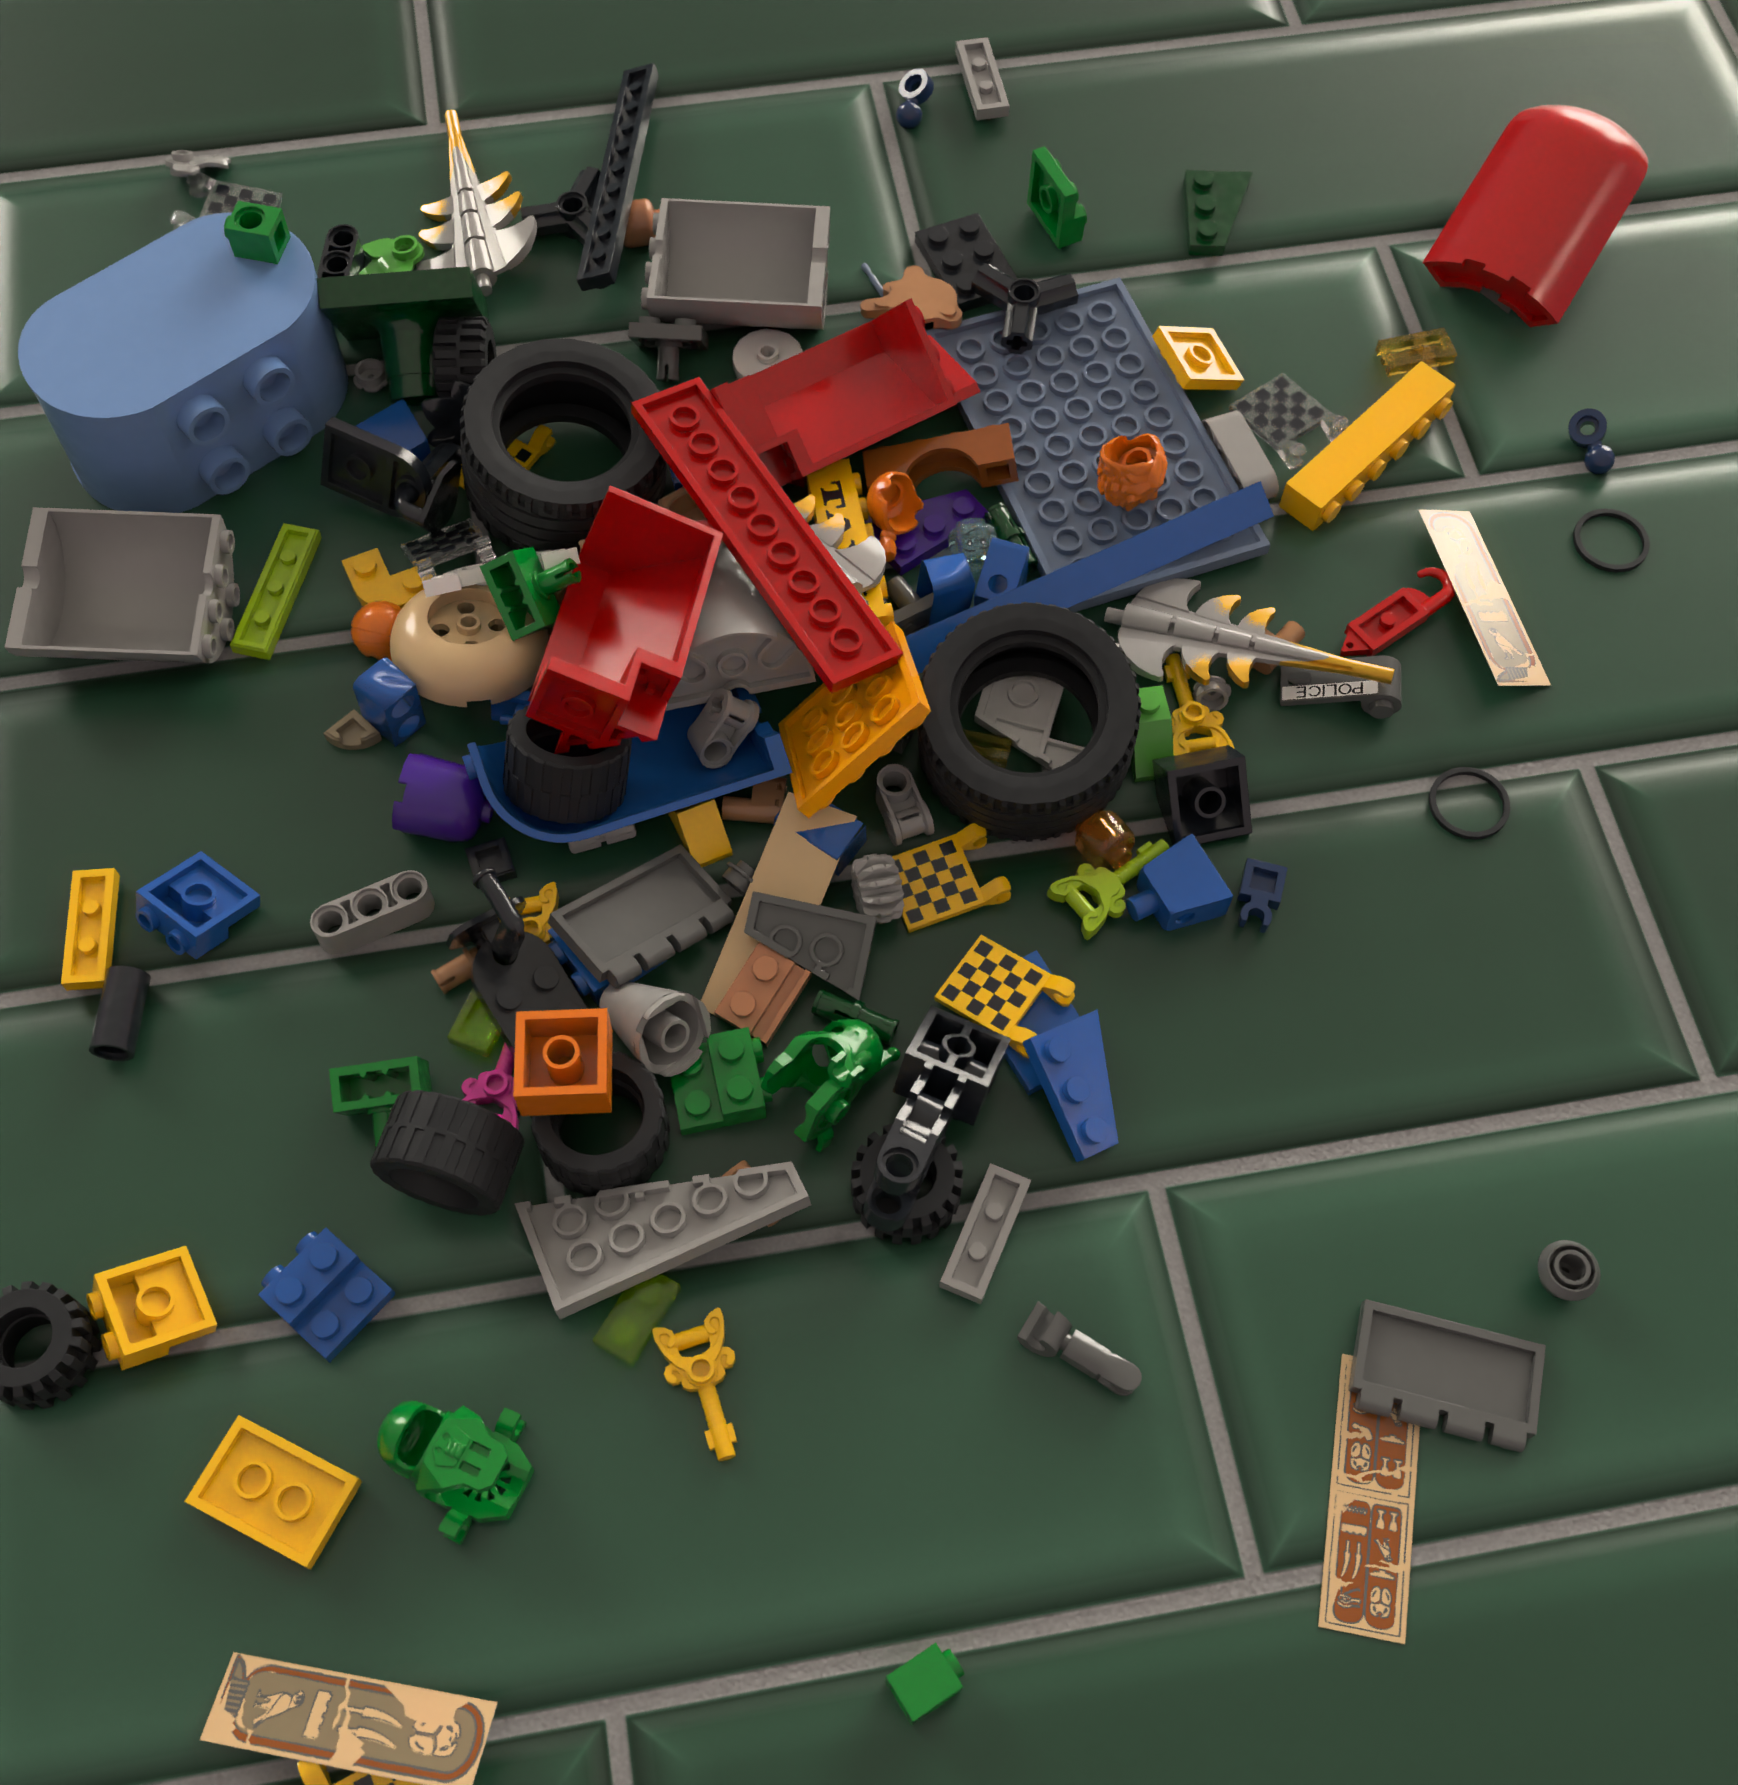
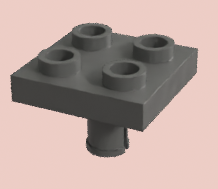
(669, 341)

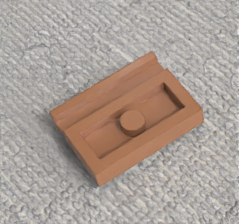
(763, 993)

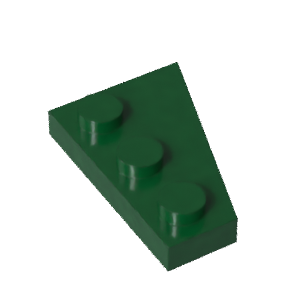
(1212, 207)

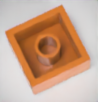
(563, 1062)

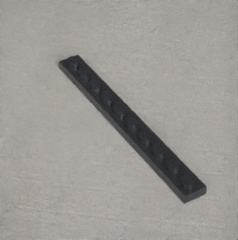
(618, 179)

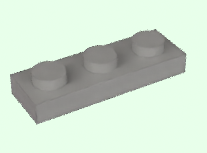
(982, 78)
(985, 1233)

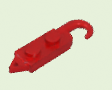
(1395, 616)

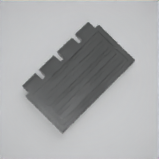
(643, 917)
(1447, 1371)

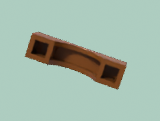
(980, 452)

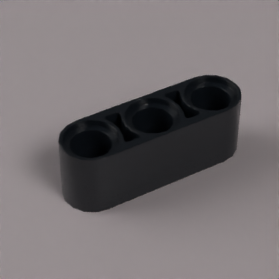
(341, 253)

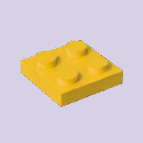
(1197, 358)

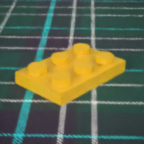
(274, 1492)

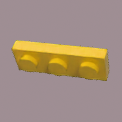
(90, 928)

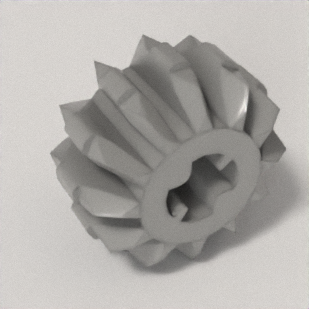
(877, 887)

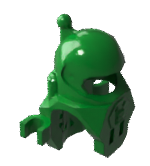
(854, 1059)
(457, 1456)

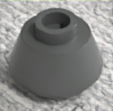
(1568, 1270)

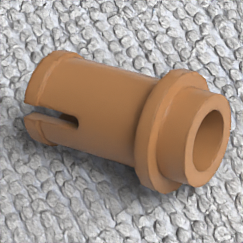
(455, 971)

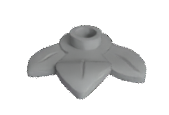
(184, 163)

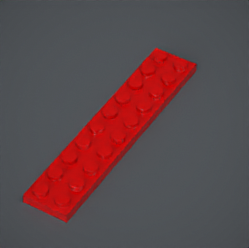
(767, 535)

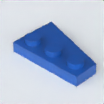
(1076, 1083)

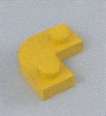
(374, 583)

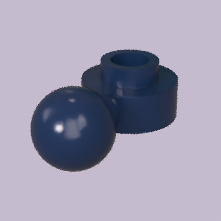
(915, 89)
(1599, 457)

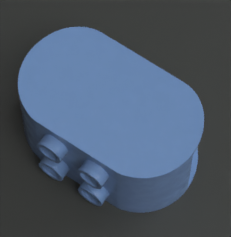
(184, 368)

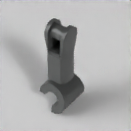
(1049, 1333)

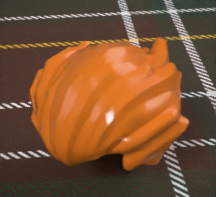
(1131, 470)

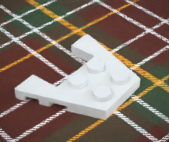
(472, 574)
(1025, 713)

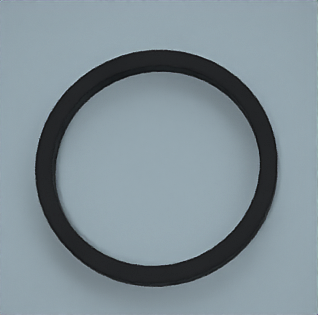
(1602, 565)
(1482, 775)

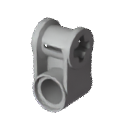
(721, 727)
(902, 811)

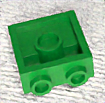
(1055, 200)
(722, 1084)

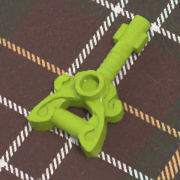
(1103, 886)

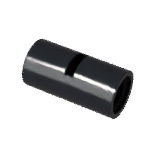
(120, 1013)

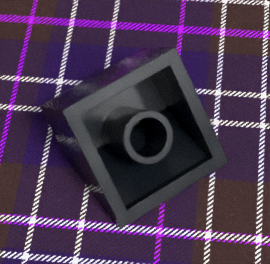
(1204, 794)

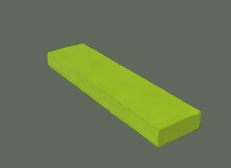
(276, 591)

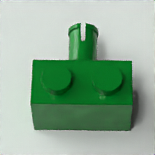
(524, 586)
(375, 1086)

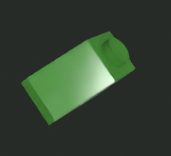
(1154, 733)

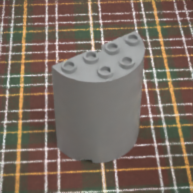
(738, 264)
(125, 586)
(737, 642)

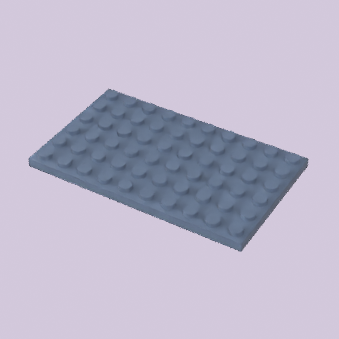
(1076, 389)

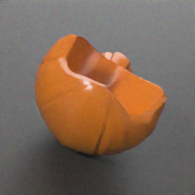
(893, 508)
(373, 627)

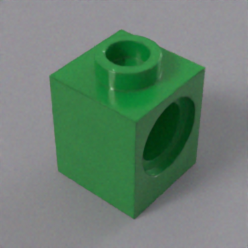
(257, 232)
(925, 1682)

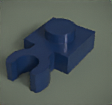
(1261, 889)

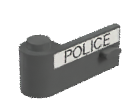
(1319, 687)

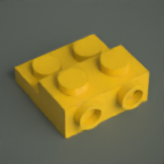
(150, 1307)

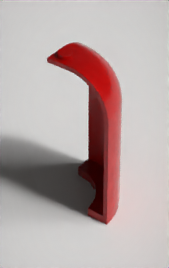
(1540, 210)

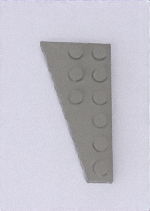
(638, 1231)

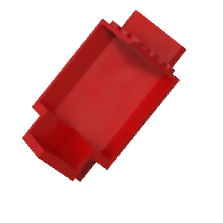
(845, 394)
(625, 624)

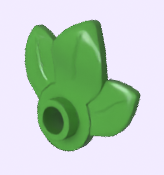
(392, 255)

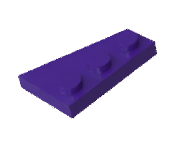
(934, 525)

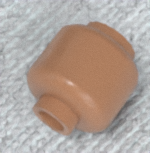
(640, 224)

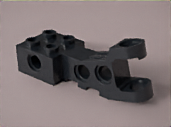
(944, 1079)

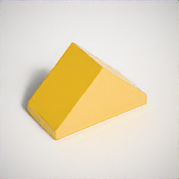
(702, 832)

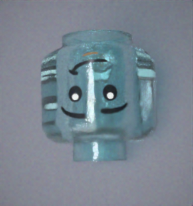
(973, 539)

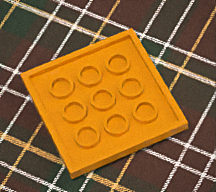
(844, 732)

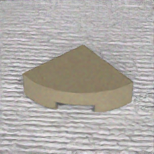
(352, 733)

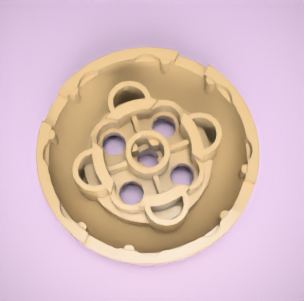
(461, 648)

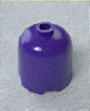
(440, 800)

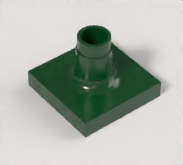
(403, 314)

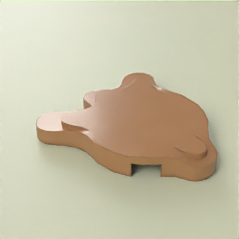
(931, 295)

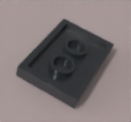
(957, 252)

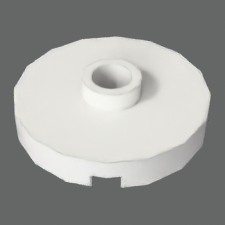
(761, 350)

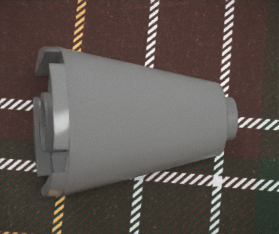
(658, 1025)

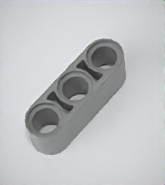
(1241, 452)
(352, 909)

